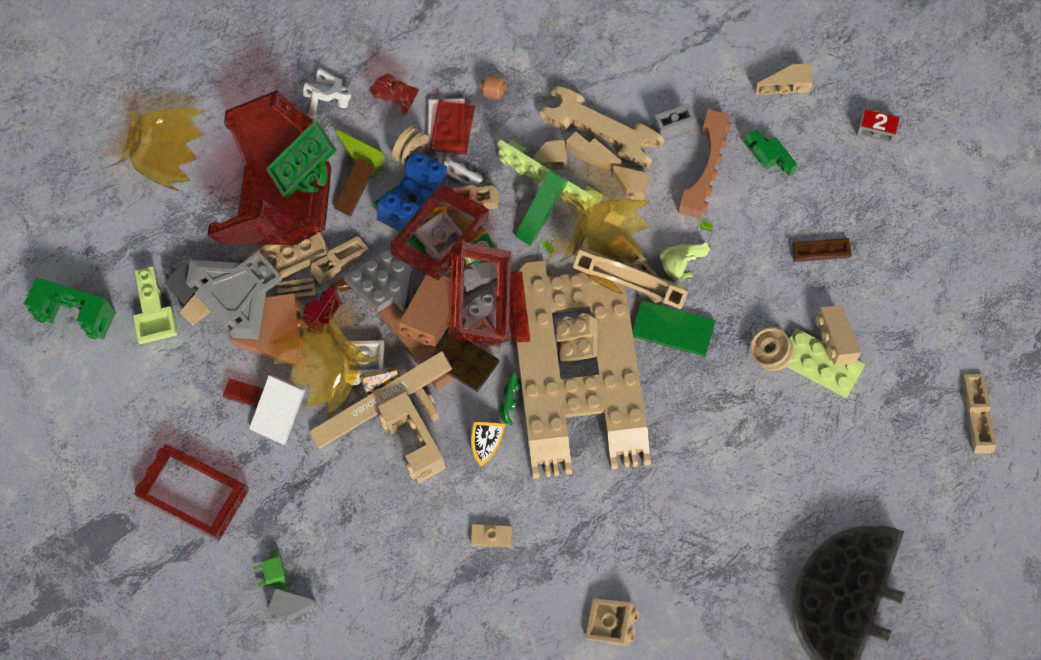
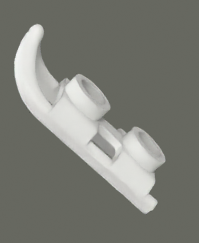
(460, 171)

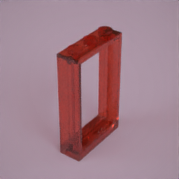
(420, 260)
(503, 261)
(226, 513)

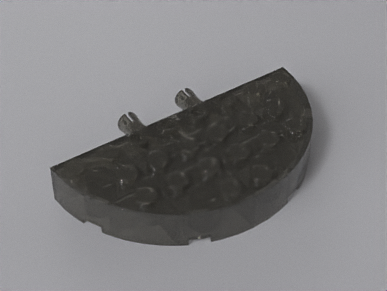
(842, 592)

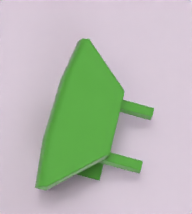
(273, 571)

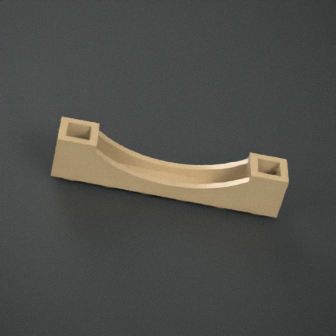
(611, 269)

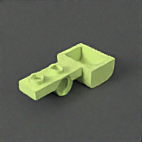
(154, 321)

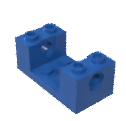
(420, 181)

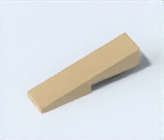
(978, 412)

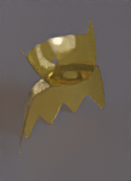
(165, 137)
(611, 229)
(315, 365)

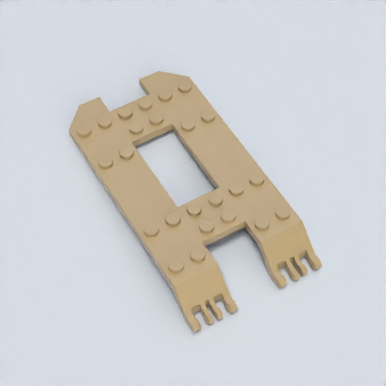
(553, 399)

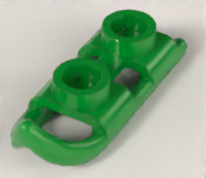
(508, 402)

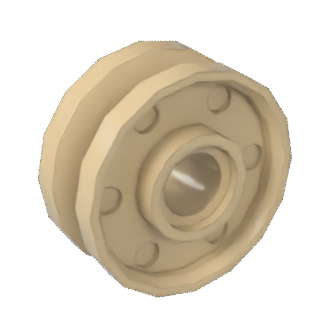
(409, 142)
(764, 341)

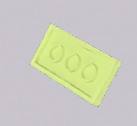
(813, 362)

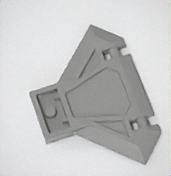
(235, 291)

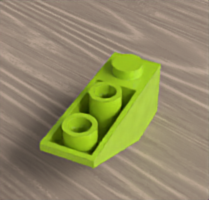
(360, 149)

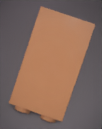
(428, 311)

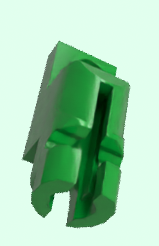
(770, 152)

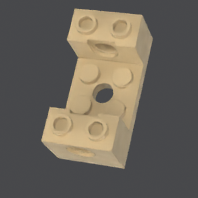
(400, 413)

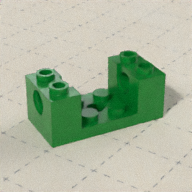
(47, 297)

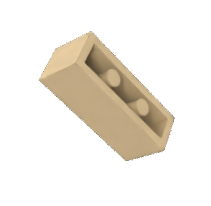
(837, 335)

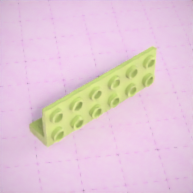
(514, 155)

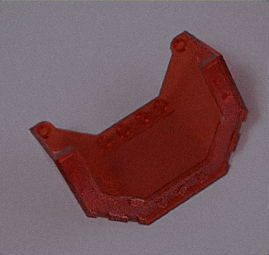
(262, 133)

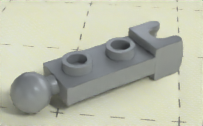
(479, 308)

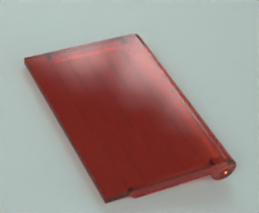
(452, 127)

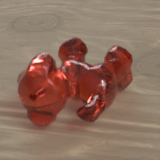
(398, 92)

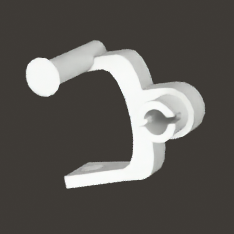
(338, 92)

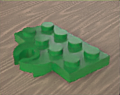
(303, 162)

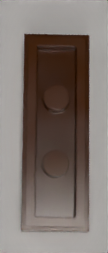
(354, 187)
(821, 250)

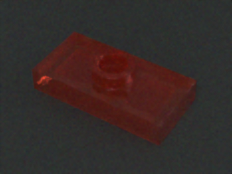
(243, 393)

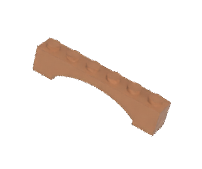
(694, 199)

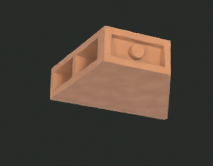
(278, 317)

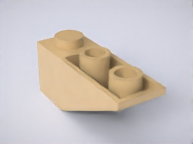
(788, 80)

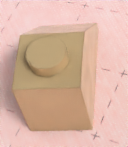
(552, 155)
(632, 182)

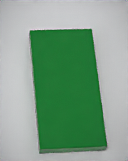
(673, 328)

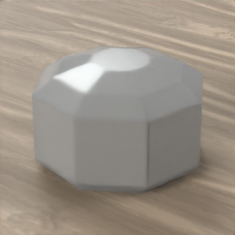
(525, 192)

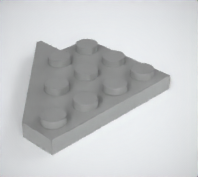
(382, 281)

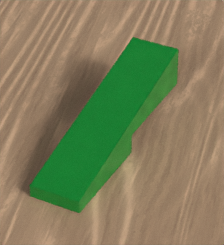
(540, 207)

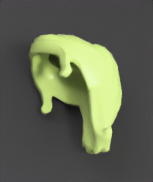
(676, 258)

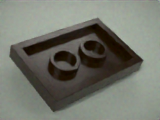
(469, 362)

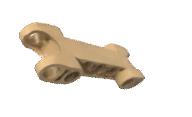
(626, 139)

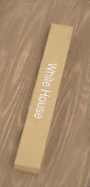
(368, 407)

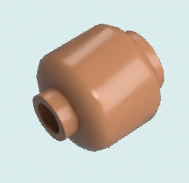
(493, 87)

